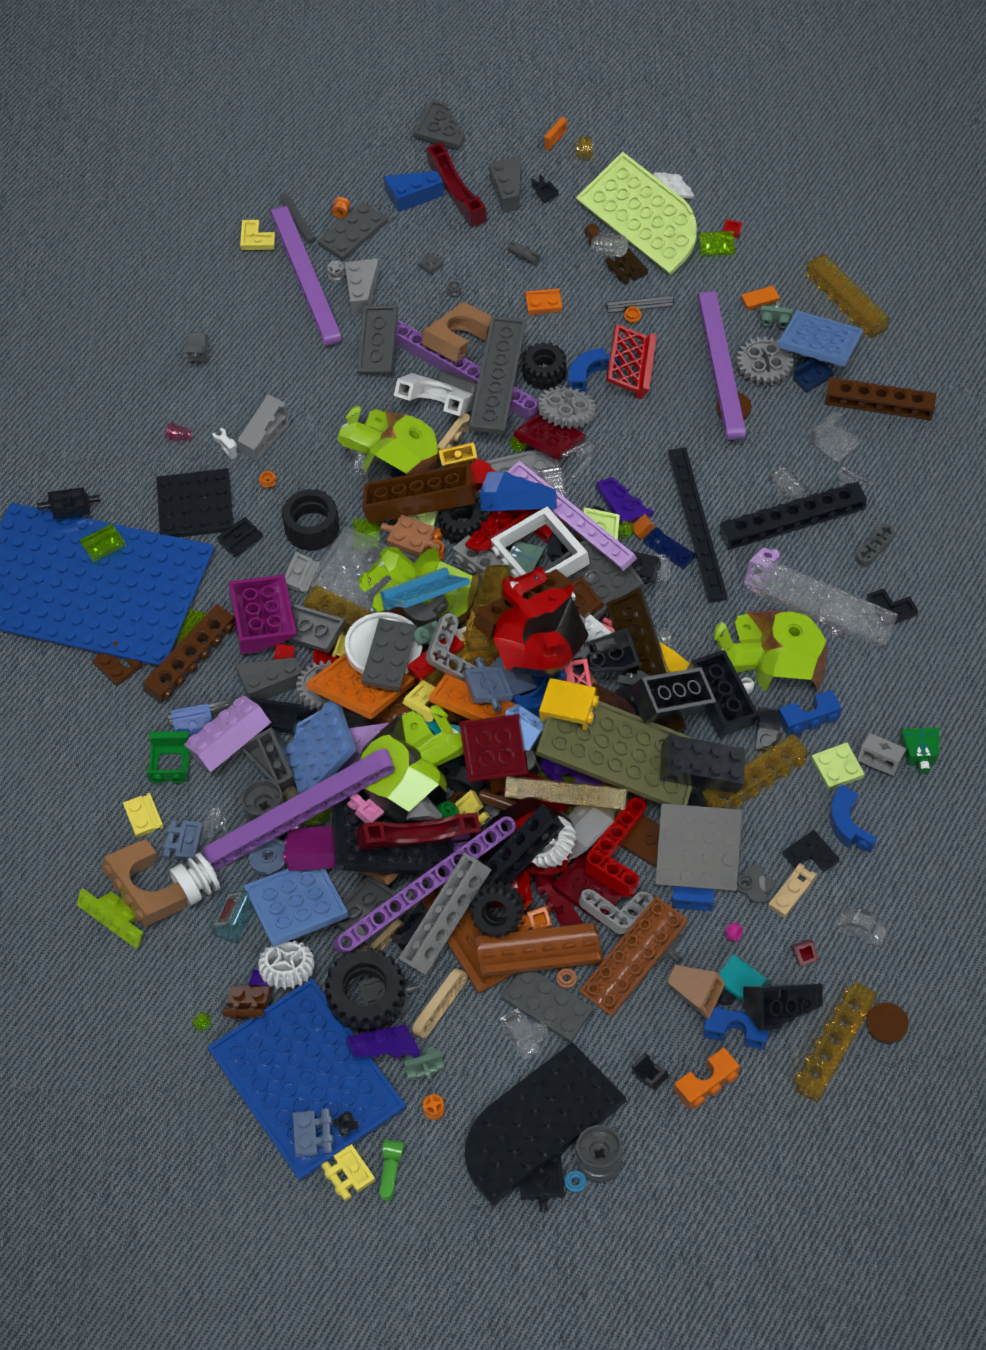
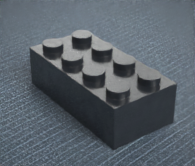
(672, 695)
(733, 705)
(702, 764)

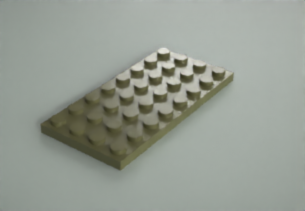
(614, 750)

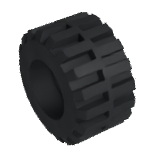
(544, 355)
(458, 531)
(504, 895)

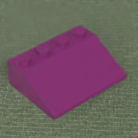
(261, 612)

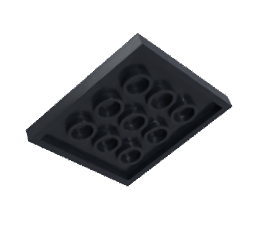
(195, 503)

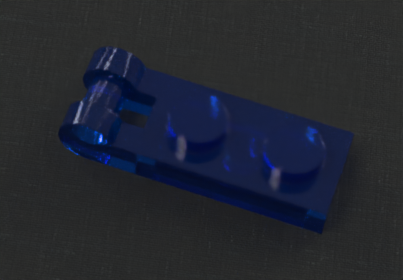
(678, 554)

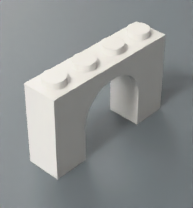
(416, 386)

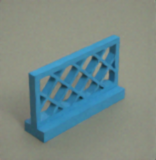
(421, 589)

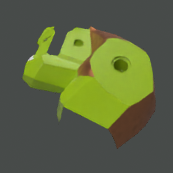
(393, 438)
(401, 569)
(776, 646)

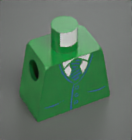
(921, 747)

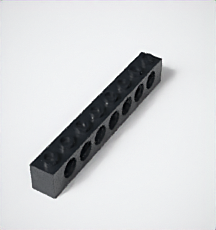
(762, 525)

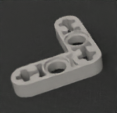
(442, 649)
(620, 916)

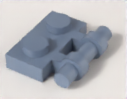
(188, 840)
(305, 1132)

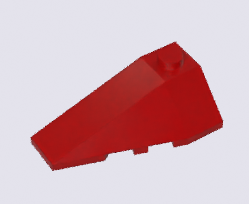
(497, 523)

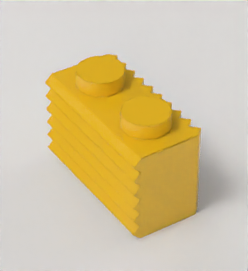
(458, 455)

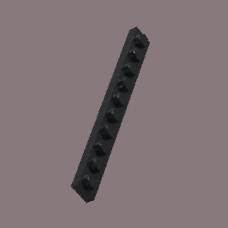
(697, 525)

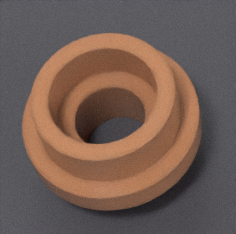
(566, 972)

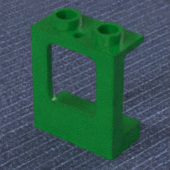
(164, 744)

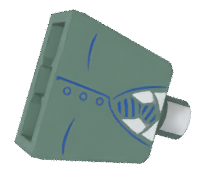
(527, 555)

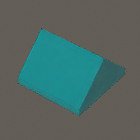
(739, 974)

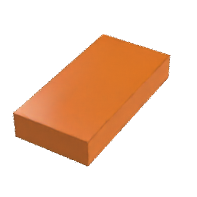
(555, 133)
(760, 297)

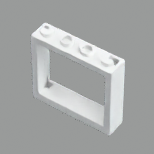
(545, 516)

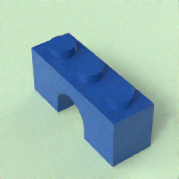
(796, 720)
(723, 1020)

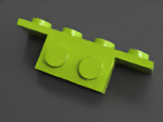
(113, 914)

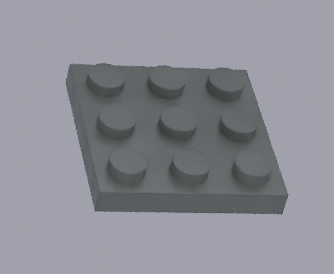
(364, 900)

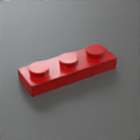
(421, 668)

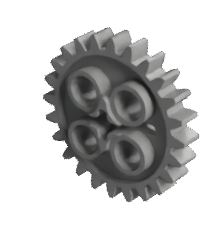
(753, 366)
(566, 407)
(309, 697)

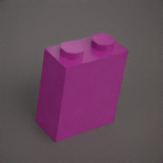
(309, 848)

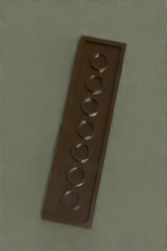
(633, 612)

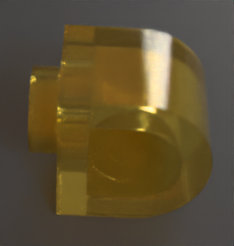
(584, 147)

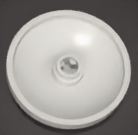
(360, 638)

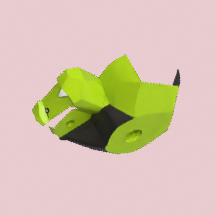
(415, 760)

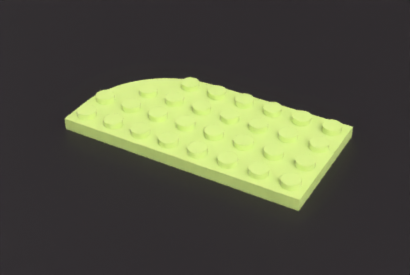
(643, 211)

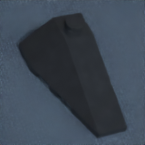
(609, 652)

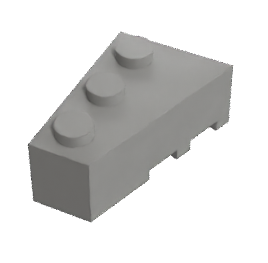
(361, 282)
(263, 428)

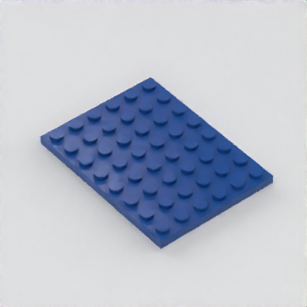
(301, 1064)

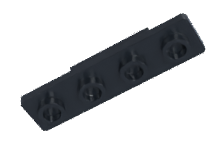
(283, 714)

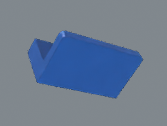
(693, 898)

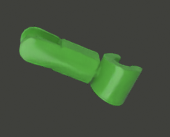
(391, 1153)

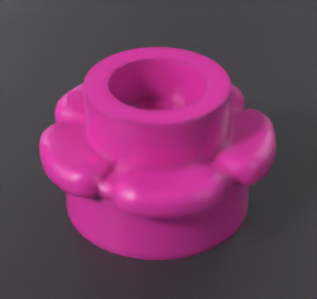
(734, 932)

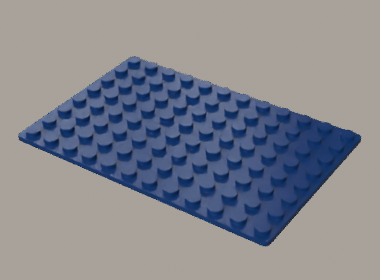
(66, 599)

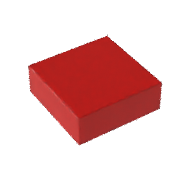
(735, 226)

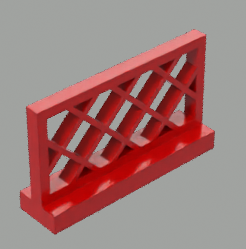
(643, 364)

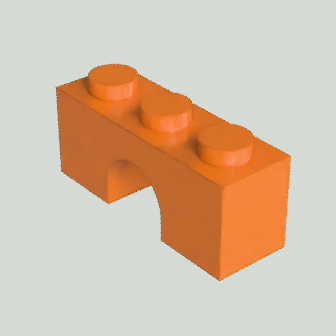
(695, 1091)

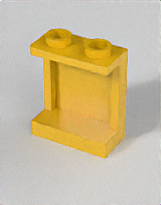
(569, 702)

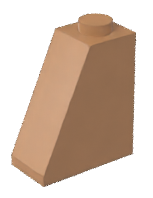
(697, 987)

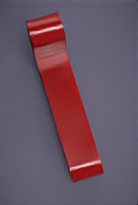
(621, 828)

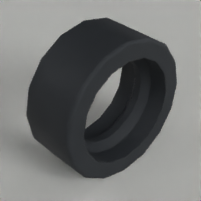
(460, 783)

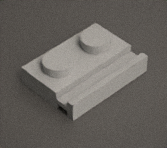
(300, 572)

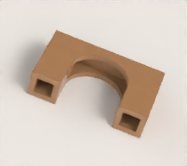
(463, 317)
(146, 905)

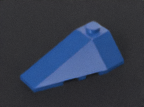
(510, 492)

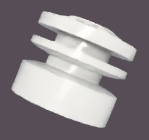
(194, 879)

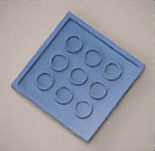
(820, 338)
(321, 747)
(295, 903)

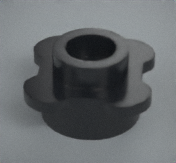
(339, 1123)

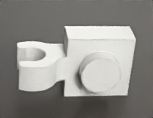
(227, 445)

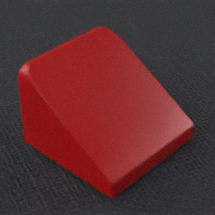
(284, 651)

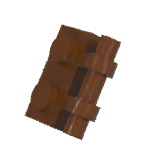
(247, 1001)

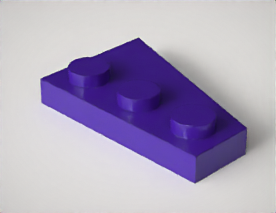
(621, 501)
(390, 1040)

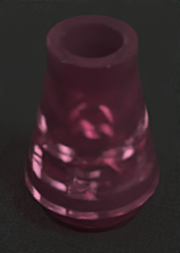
(177, 432)

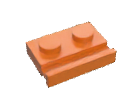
(543, 301)

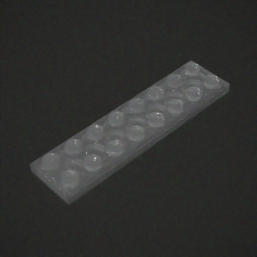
(820, 601)

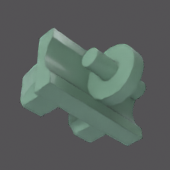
(775, 314)
(424, 634)
(424, 1065)

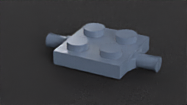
(487, 684)

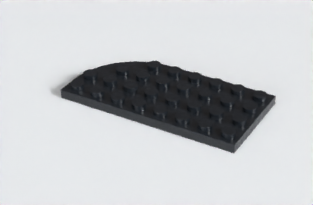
(537, 1121)

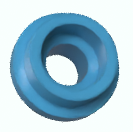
(575, 1175)

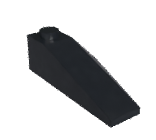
(776, 1004)

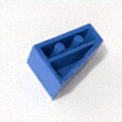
(413, 189)

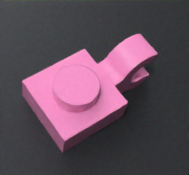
(366, 811)

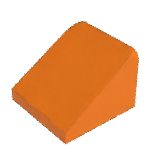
(643, 526)
(539, 917)

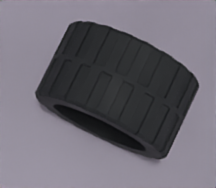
(310, 502)

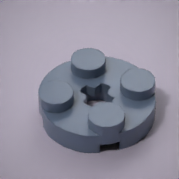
(268, 867)

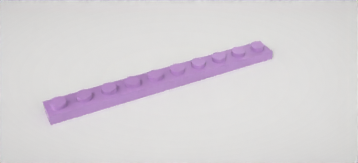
(581, 523)

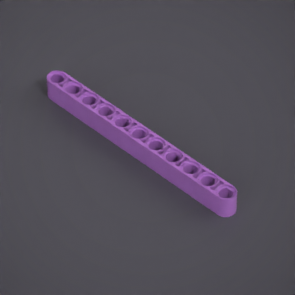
(306, 276)
(411, 341)
(721, 365)
(299, 809)
(417, 888)

